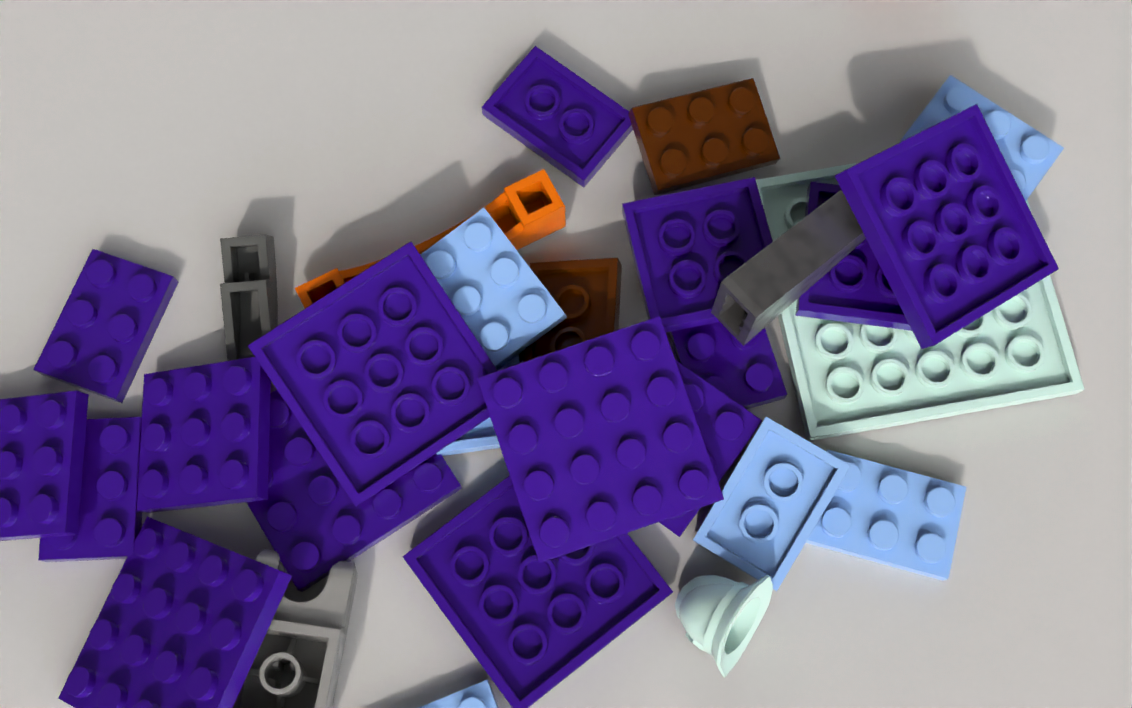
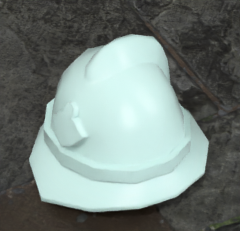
(722, 615)

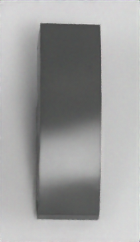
(248, 292)

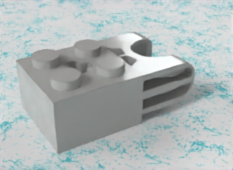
(307, 638)

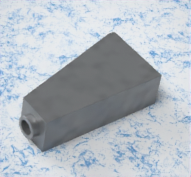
(786, 268)

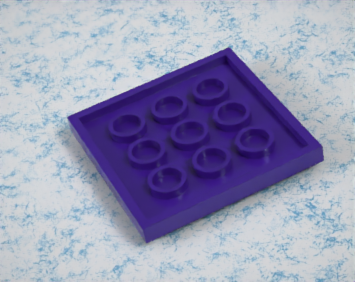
(947, 225)
(379, 372)
(600, 439)
(313, 517)
(528, 617)
(176, 626)

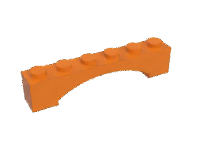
(522, 212)

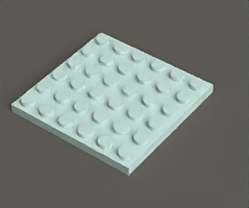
(880, 377)

